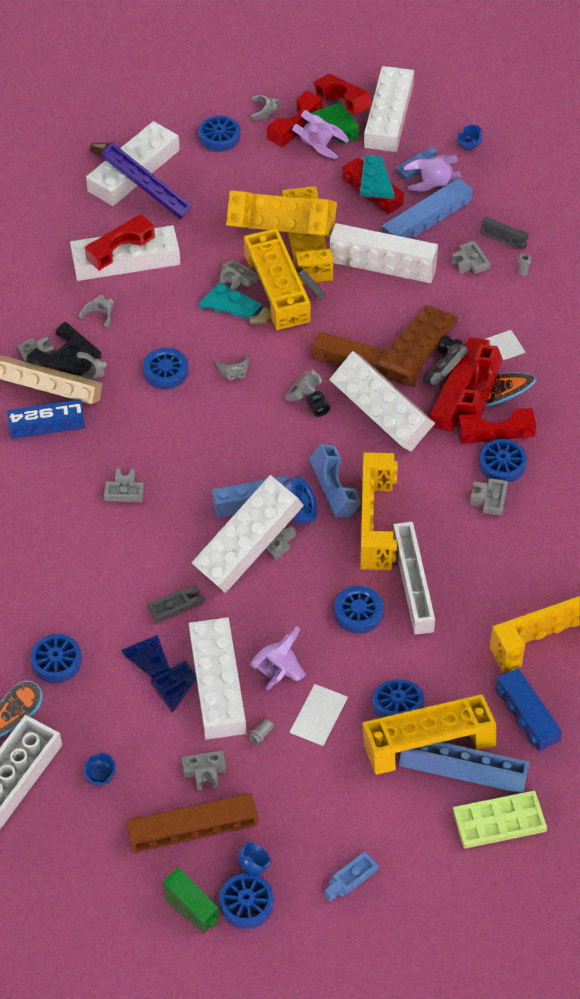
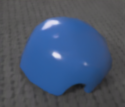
(470, 137)
(100, 769)
(253, 859)

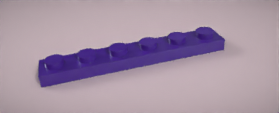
(146, 180)

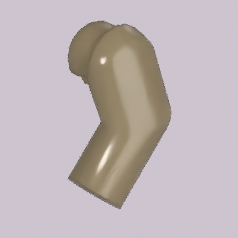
(262, 318)

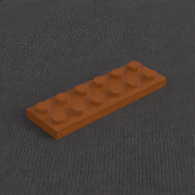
(418, 341)

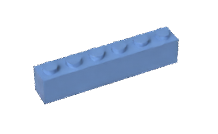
(430, 210)
(468, 765)

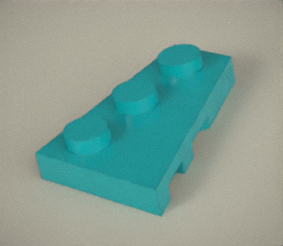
(375, 179)
(224, 299)

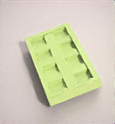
(499, 819)

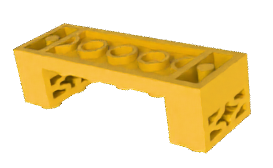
(281, 212)
(307, 249)
(279, 278)
(377, 547)
(510, 637)
(428, 726)

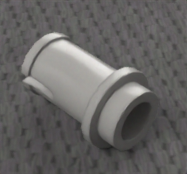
(524, 261)
(257, 736)

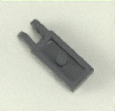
(504, 233)
(445, 365)
(175, 604)

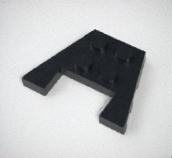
(66, 356)

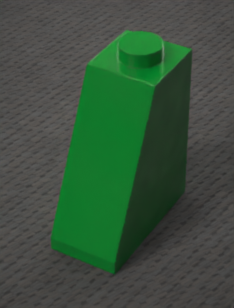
(339, 116)
(190, 900)

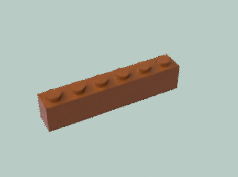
(336, 349)
(192, 822)

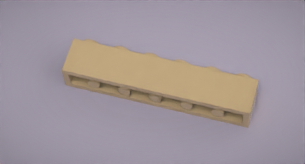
(50, 380)

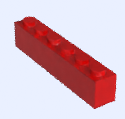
(461, 377)

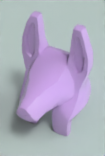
(319, 133)
(434, 172)
(279, 660)

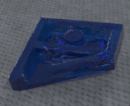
(148, 656)
(174, 684)

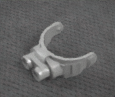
(268, 110)
(98, 304)
(96, 369)
(235, 370)

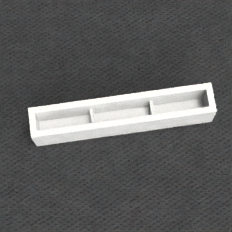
(413, 578)

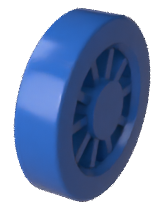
(219, 133)
(165, 372)
(504, 456)
(303, 491)
(358, 609)
(56, 658)
(397, 696)
(246, 900)

